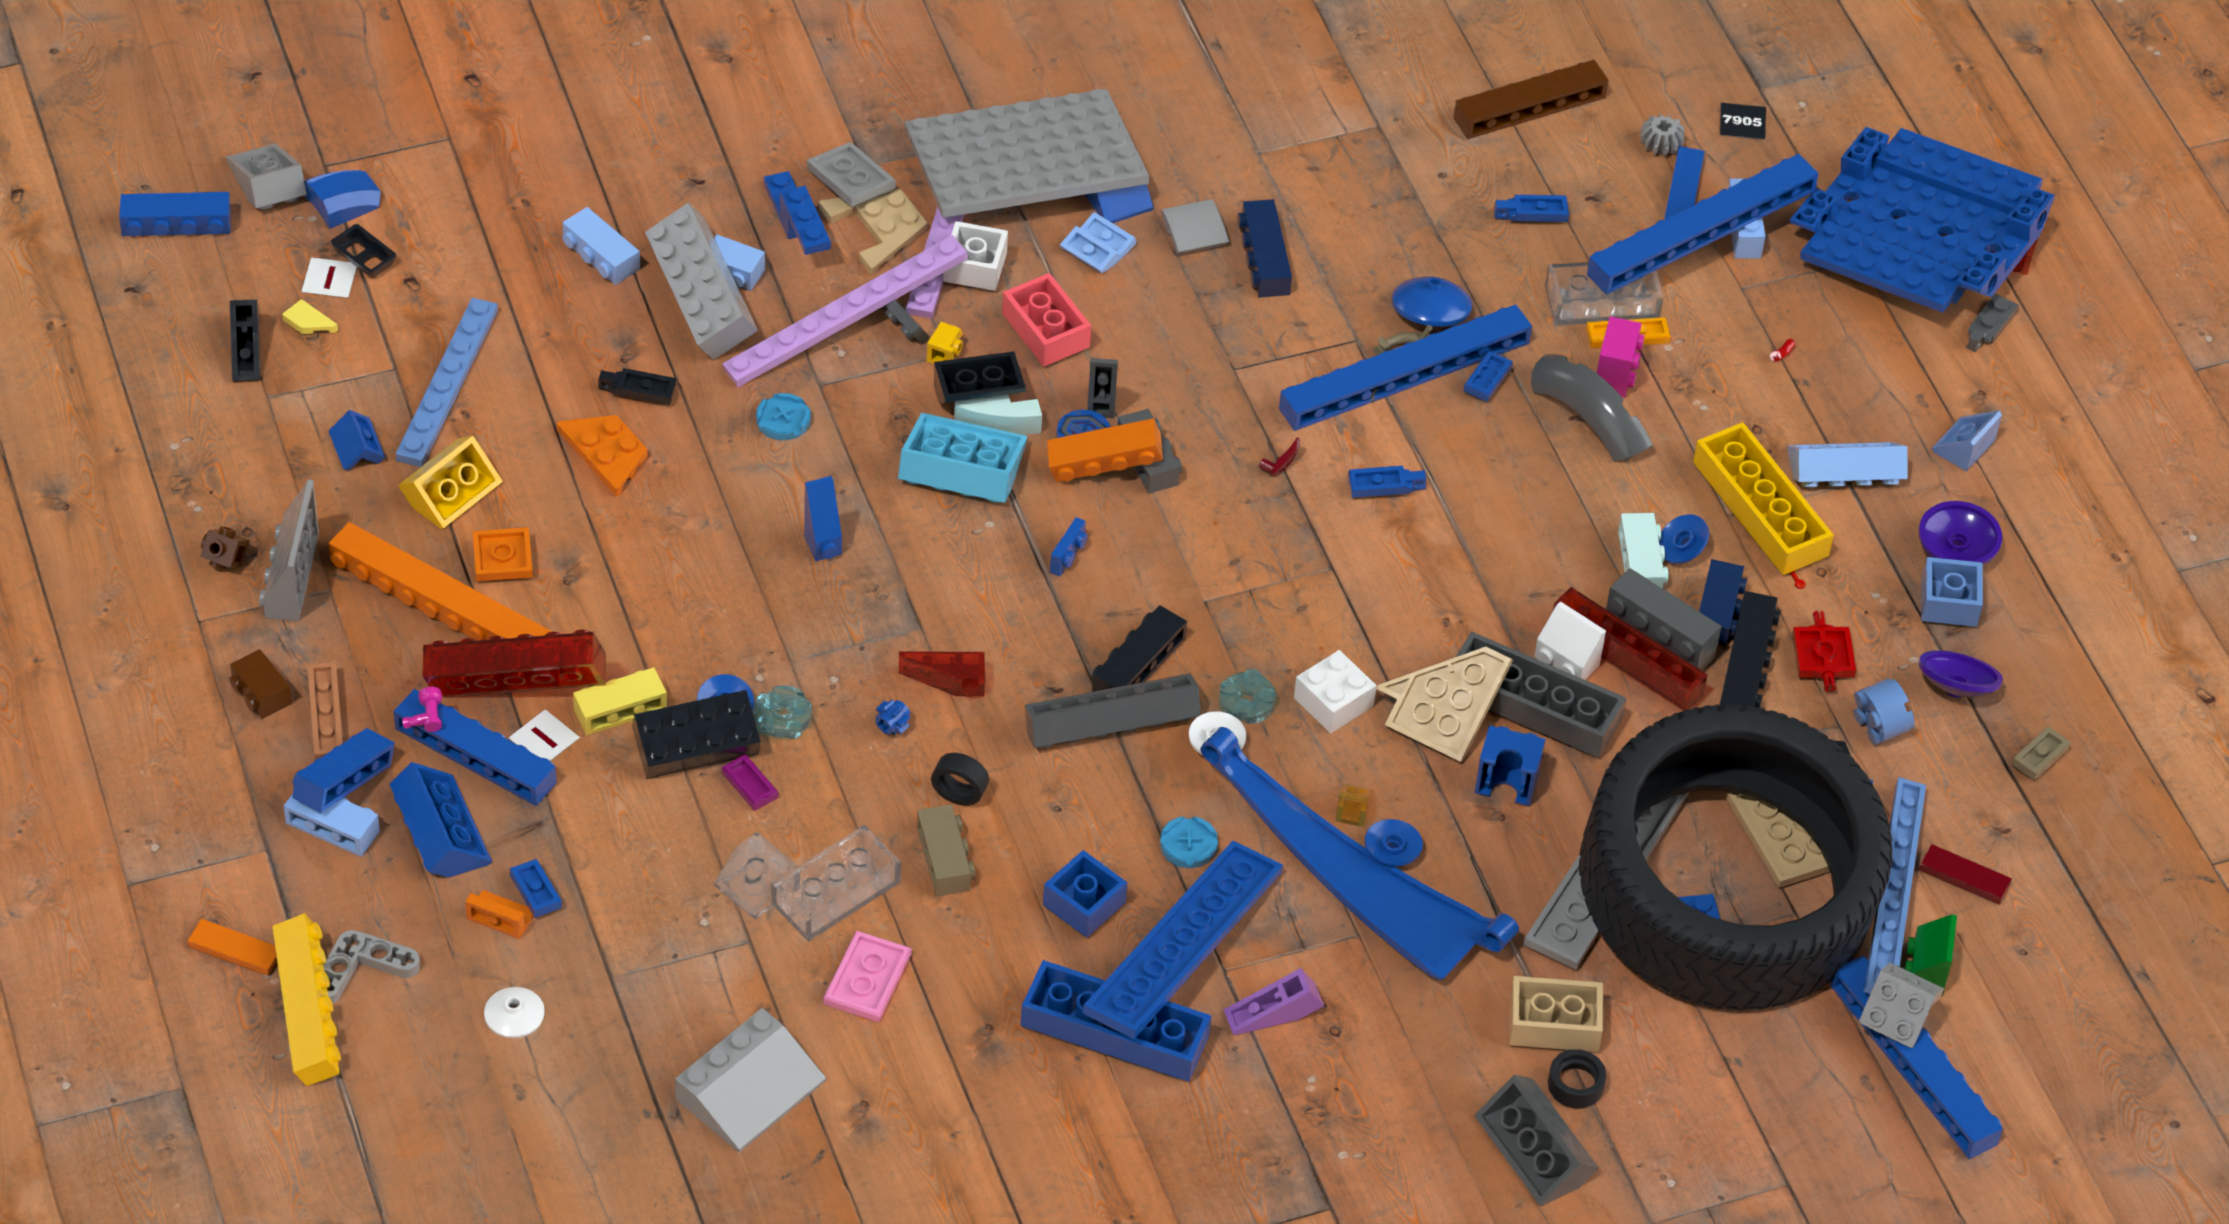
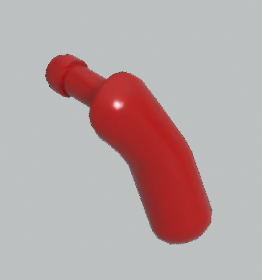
(1782, 352)

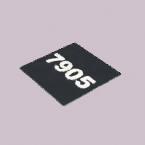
(1743, 120)

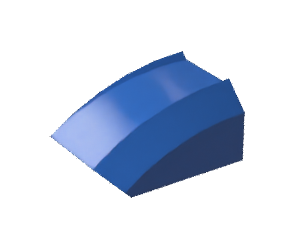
(342, 195)

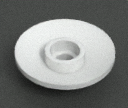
(1209, 722)
(514, 1021)

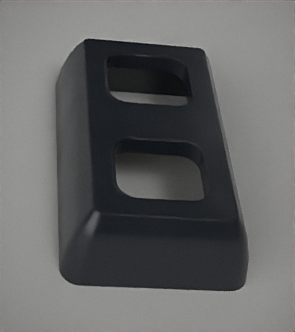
(373, 249)

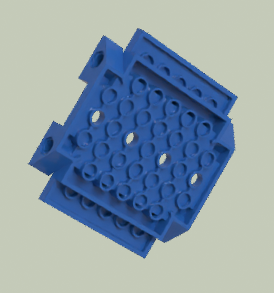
(1933, 193)

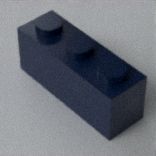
(1721, 594)

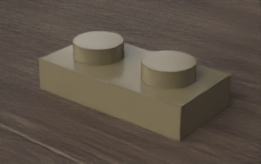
(2041, 753)

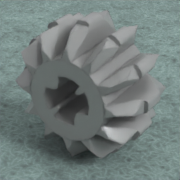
(1662, 134)

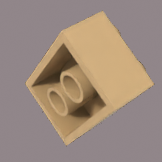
(1556, 1013)

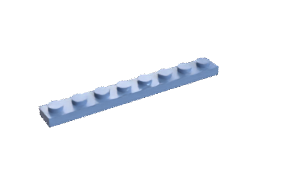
(446, 382)

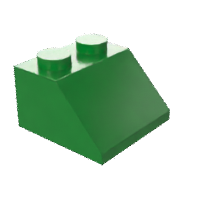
(1932, 950)

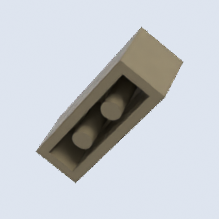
(945, 850)

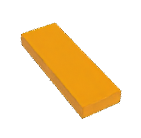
(1654, 329)

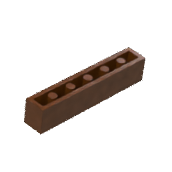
(1530, 99)

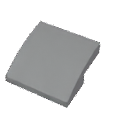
(1195, 227)

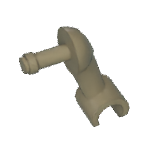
(1400, 338)

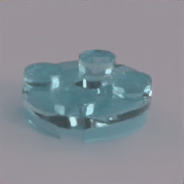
(1250, 684)
(778, 725)

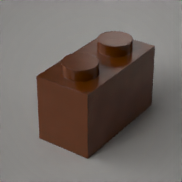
(260, 684)

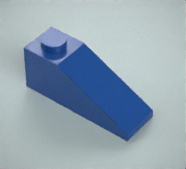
(822, 519)

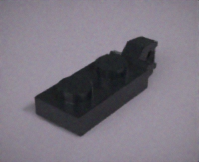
(638, 385)

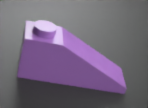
(1275, 1004)

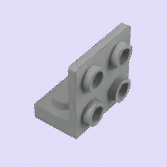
(1899, 1004)

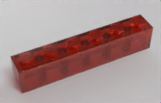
(1641, 655)

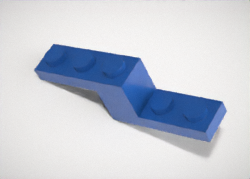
(797, 213)

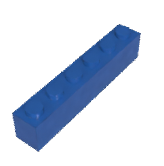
(481, 750)

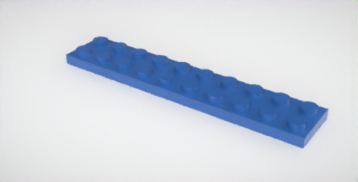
(1182, 939)

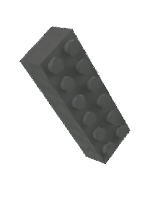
(1553, 700)

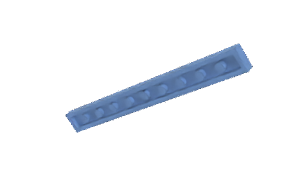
(1893, 908)

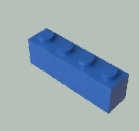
(175, 213)
(343, 770)

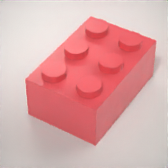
(1046, 319)

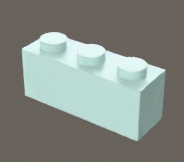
(1640, 546)

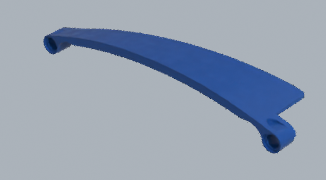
(1401, 910)

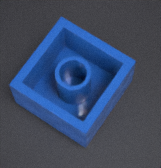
(1084, 893)

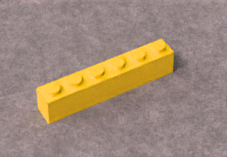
(306, 999)

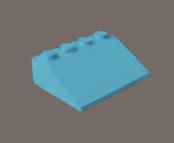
(962, 457)

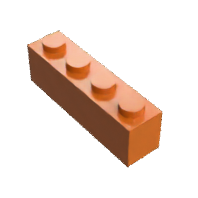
(1105, 450)

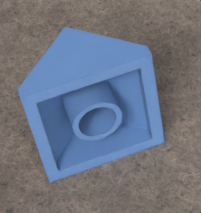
(1968, 438)

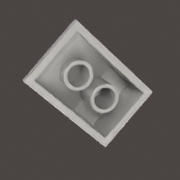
(268, 176)

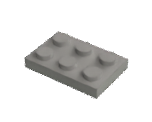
(851, 174)

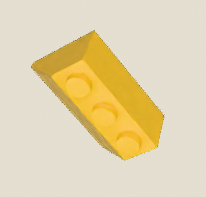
(451, 482)

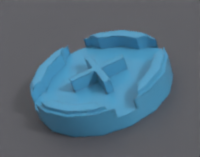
(783, 416)
(1189, 842)

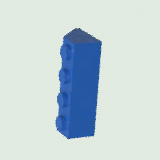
(439, 821)

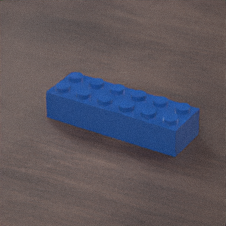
(1166, 1045)

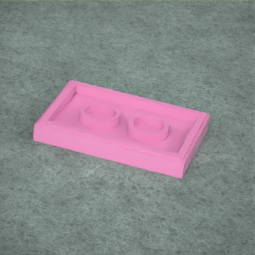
(867, 976)

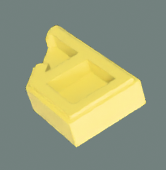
(308, 319)

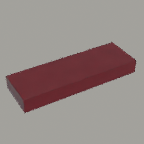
(1965, 874)

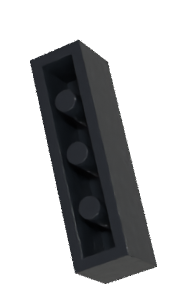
(1142, 651)

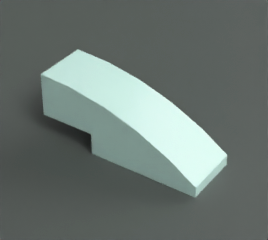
(1001, 414)

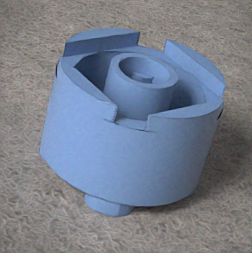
(1883, 711)

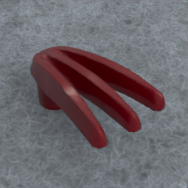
(1283, 461)

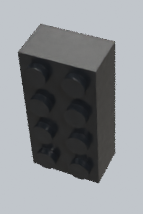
(696, 734)

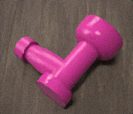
(430, 698)

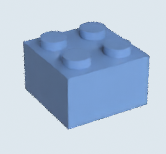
(1951, 591)

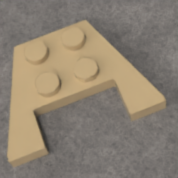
(889, 220)

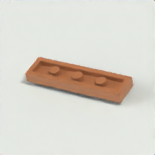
(324, 707)

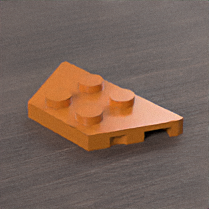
(606, 448)

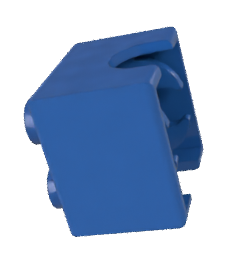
(1510, 760)

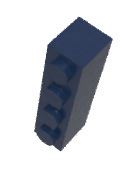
(1265, 248)

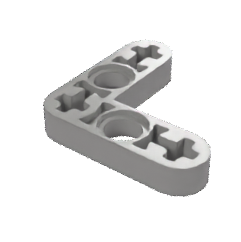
(361, 954)

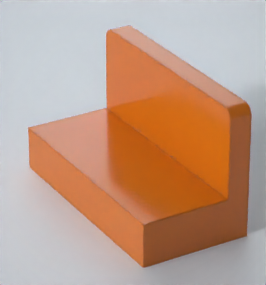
(498, 913)

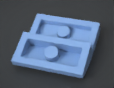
(1098, 243)

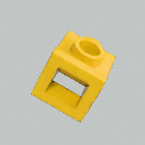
(944, 343)

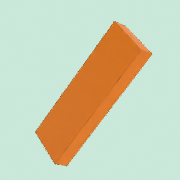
(233, 947)

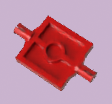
(1824, 651)

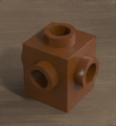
(224, 548)

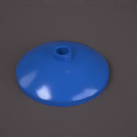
(1432, 301)

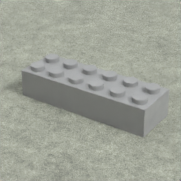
(701, 281)

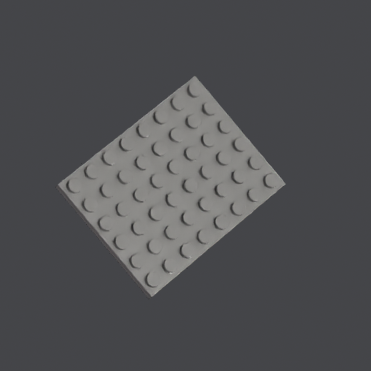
(1025, 152)

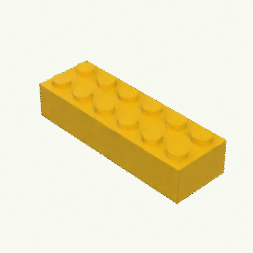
(1763, 498)

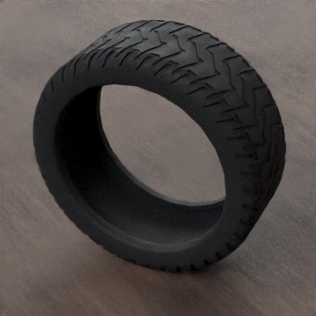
(1758, 757)

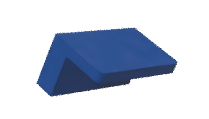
(355, 439)

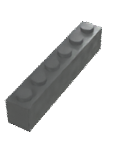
(1112, 710)

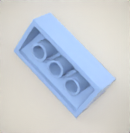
(1848, 462)

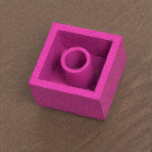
(1620, 354)

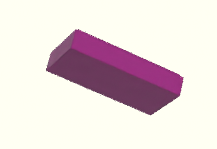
(750, 782)

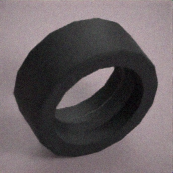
(964, 767)
(1577, 1097)

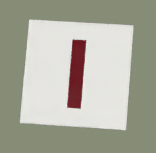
(329, 277)
(544, 736)

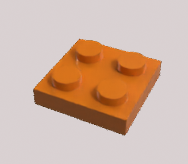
(502, 554)

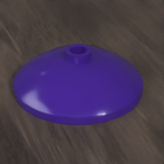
(1960, 532)
(1959, 674)

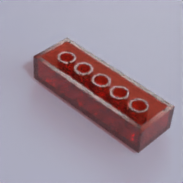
(515, 663)

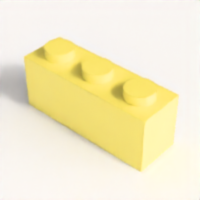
(619, 700)

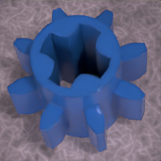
(892, 717)

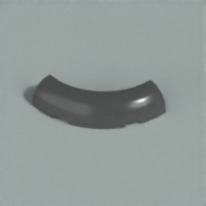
(1594, 401)

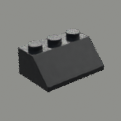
(977, 377)

